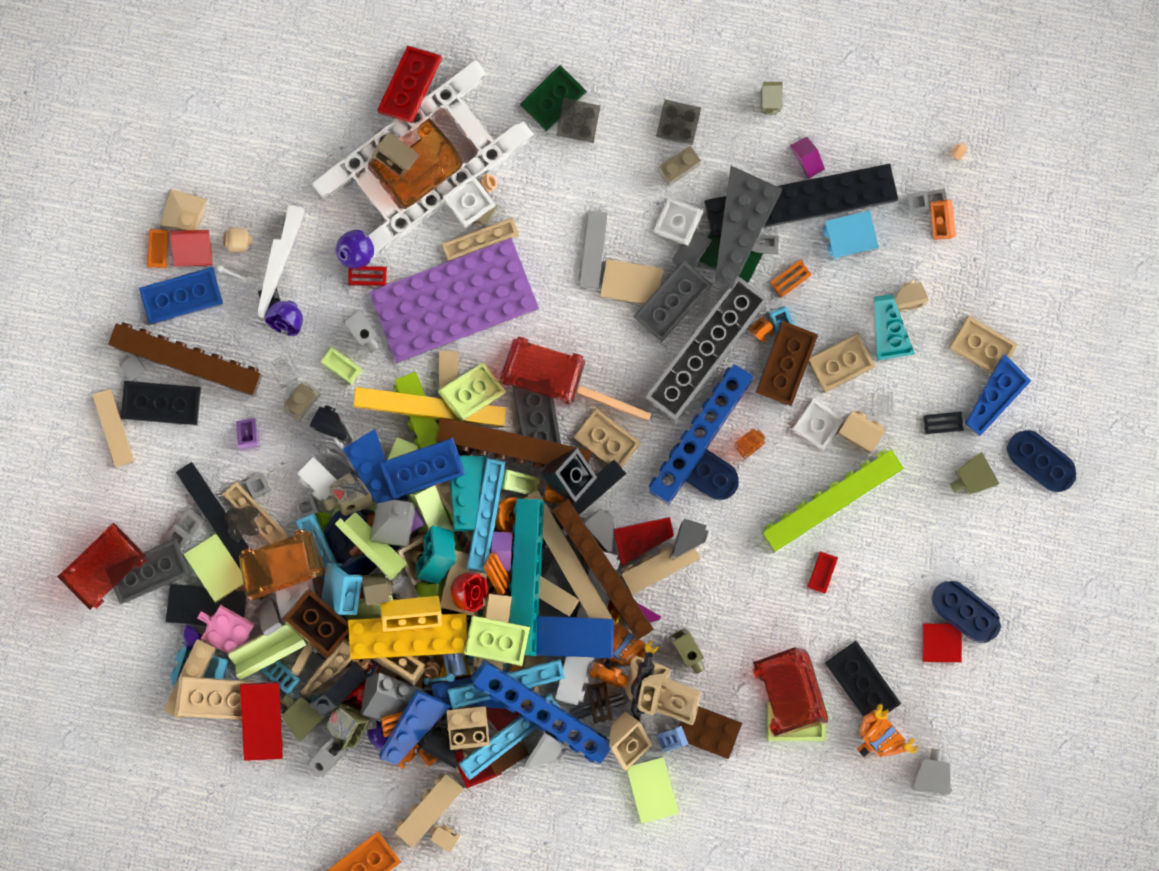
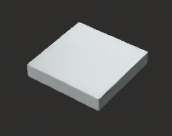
(469, 201)
(678, 221)
(818, 424)

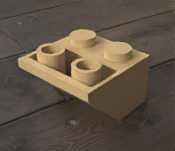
(861, 431)
(468, 728)

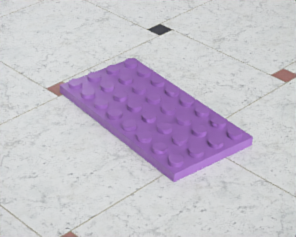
(453, 300)

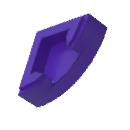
(190, 636)

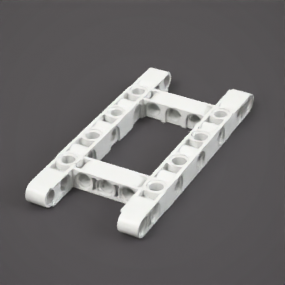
(430, 108)

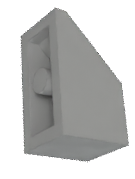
(601, 528)

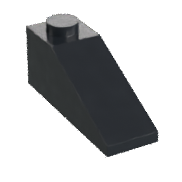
(337, 689)

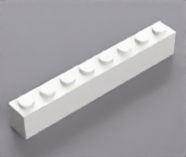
(576, 667)

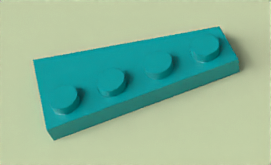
(890, 331)
(466, 493)

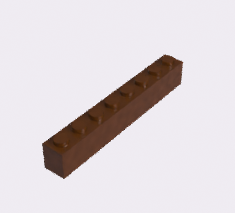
(184, 359)
(503, 443)
(602, 569)

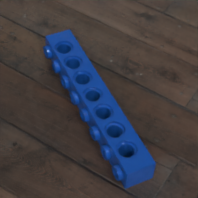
(667, 493)
(488, 672)

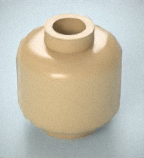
(237, 239)

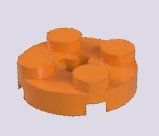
(504, 509)
(611, 677)

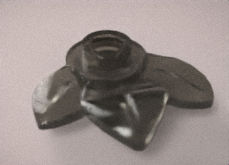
(244, 524)

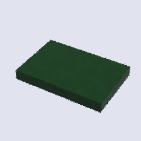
(546, 100)
(710, 258)

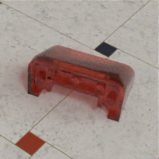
(542, 370)
(102, 566)
(791, 691)

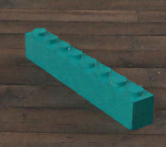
(527, 567)

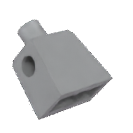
(355, 324)
(325, 761)
(933, 774)

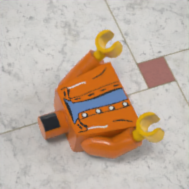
(626, 646)
(882, 736)

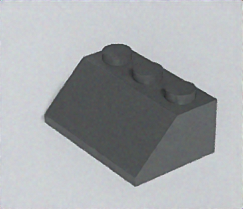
(689, 537)
(386, 696)

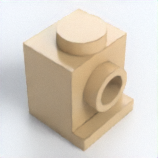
(443, 837)

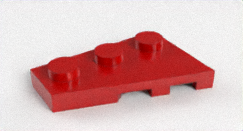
(641, 537)

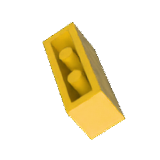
(411, 613)

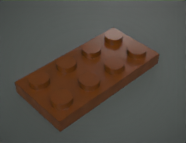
(786, 363)

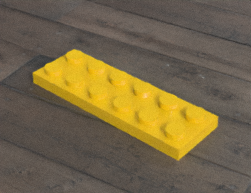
(370, 641)

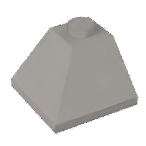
(393, 523)
(545, 751)

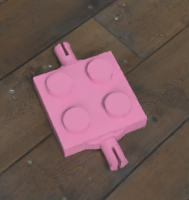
(226, 629)

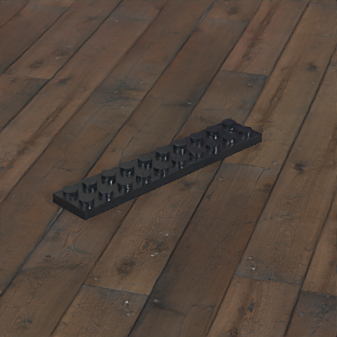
(820, 197)

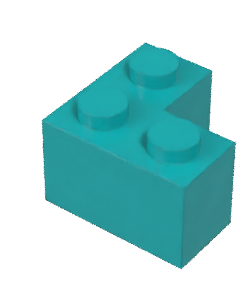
(438, 555)

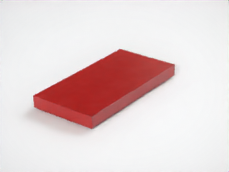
(409, 84)
(261, 721)

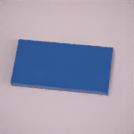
(181, 296)
(422, 468)
(575, 636)

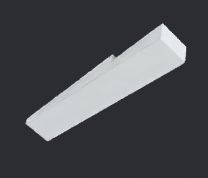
(279, 255)

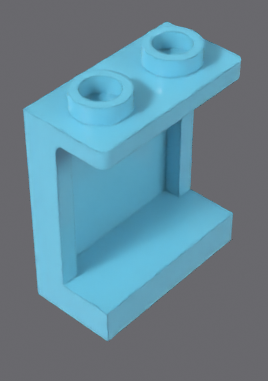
(851, 235)
(341, 590)
(216, 668)

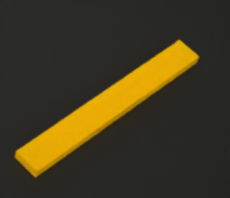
(422, 406)

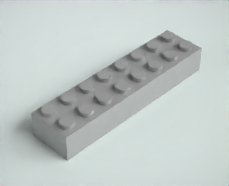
(706, 349)

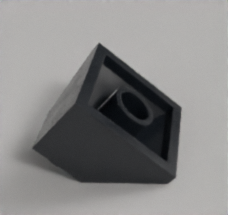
(329, 423)
(569, 475)
(439, 746)

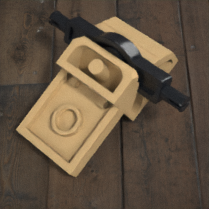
(654, 691)

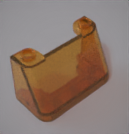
(435, 164)
(280, 565)

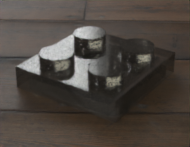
(578, 120)
(678, 122)

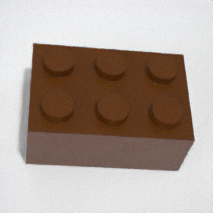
(316, 623)
(712, 732)

